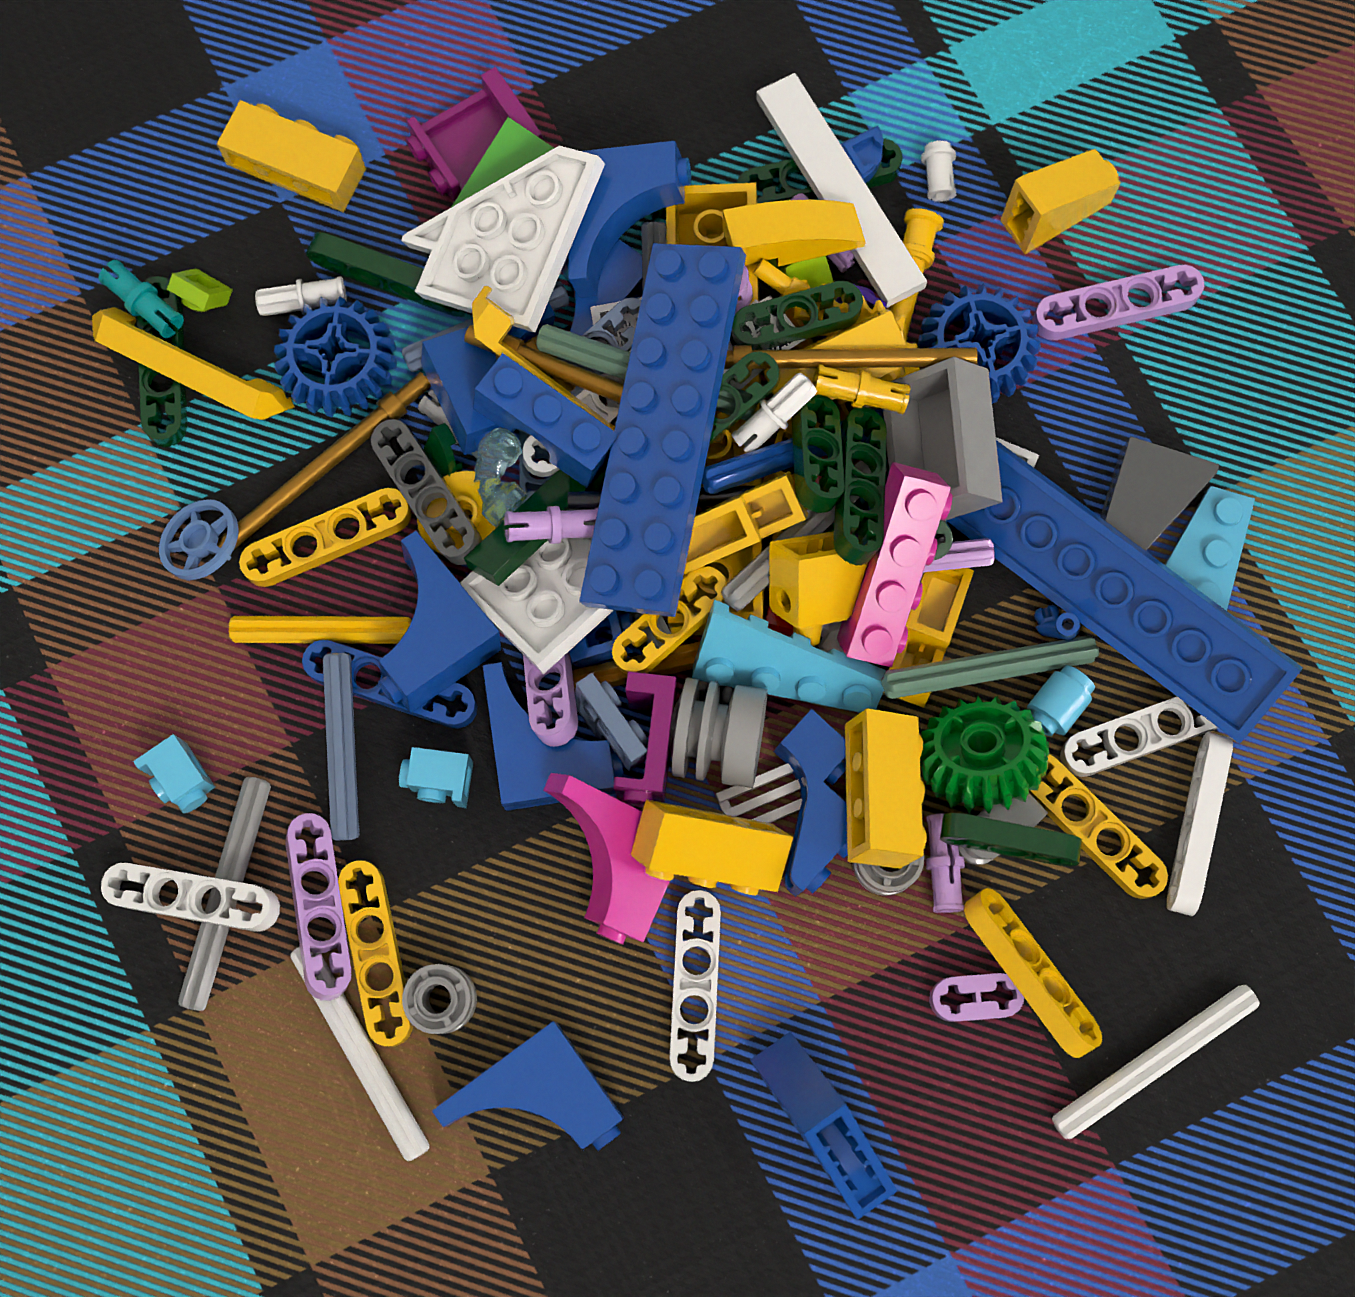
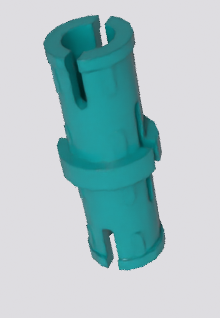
(141, 298)

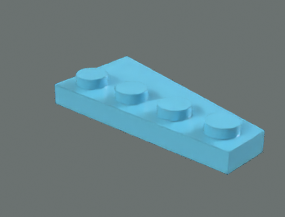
(1213, 543)
(753, 655)

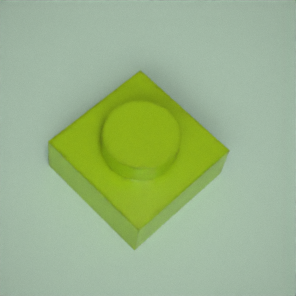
(199, 290)

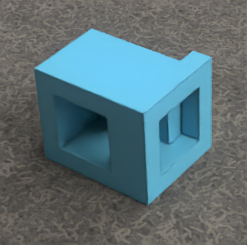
(176, 774)
(437, 775)

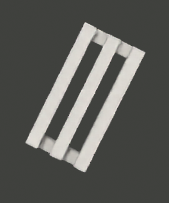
(763, 799)

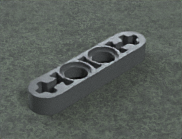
(425, 491)

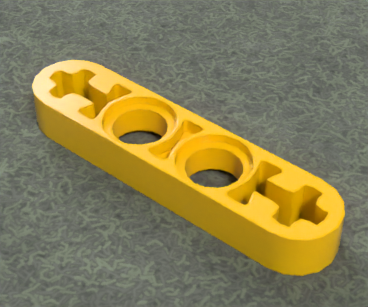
(328, 544)
(1100, 818)
(369, 954)
(1033, 973)

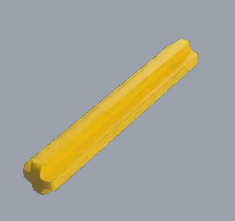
(315, 628)

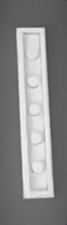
(836, 179)

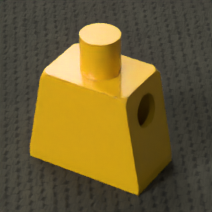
(811, 583)

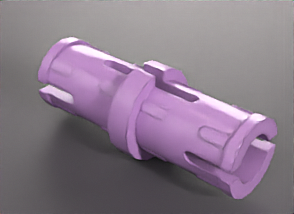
(550, 524)
(945, 870)

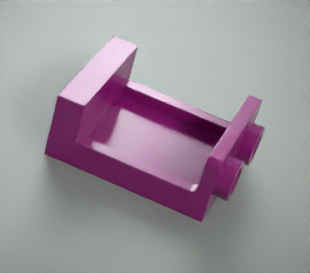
(462, 134)
(657, 695)

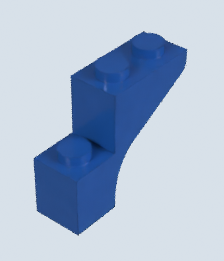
(821, 825)

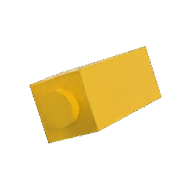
(1058, 198)

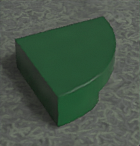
(440, 451)

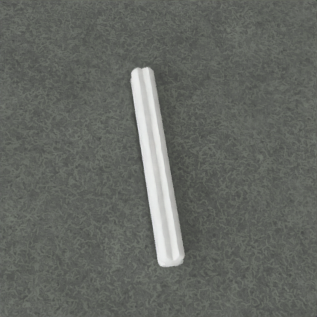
(1155, 1061)
(369, 1067)

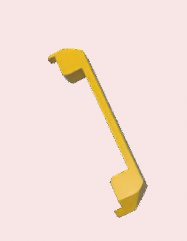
(490, 328)
(252, 398)

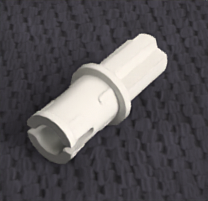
(292, 297)
(775, 413)

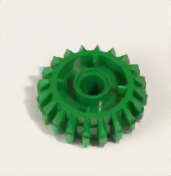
(984, 754)

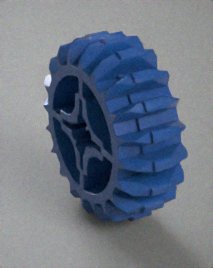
(1009, 331)
(302, 348)

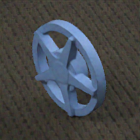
(199, 540)

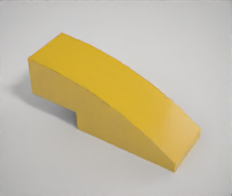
(793, 230)
(744, 521)
(933, 621)

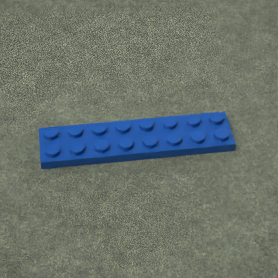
(663, 429)
(1131, 599)

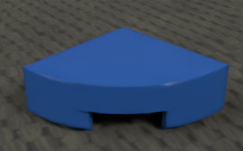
(865, 152)

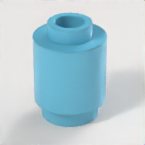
(1061, 700)

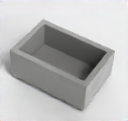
(949, 432)

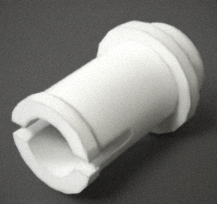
(938, 162)

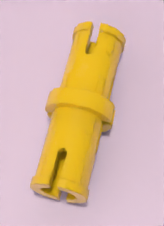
(861, 389)

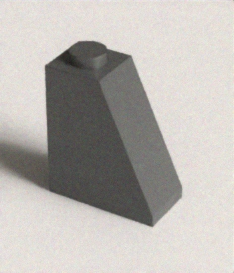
(1152, 489)

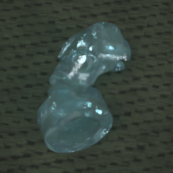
(495, 454)

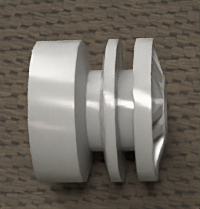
(718, 732)

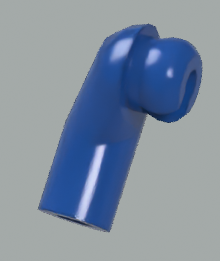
(1054, 625)

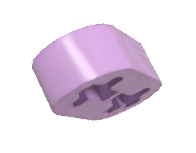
(977, 1010)

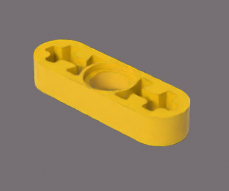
(635, 635)

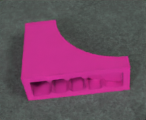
(622, 893)

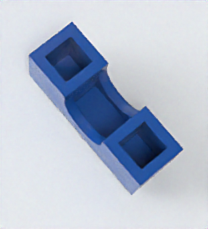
(522, 401)

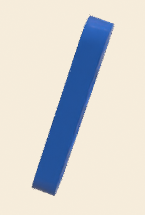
(439, 714)

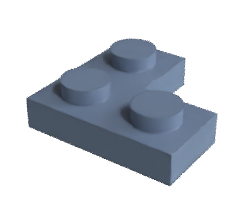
(598, 708)

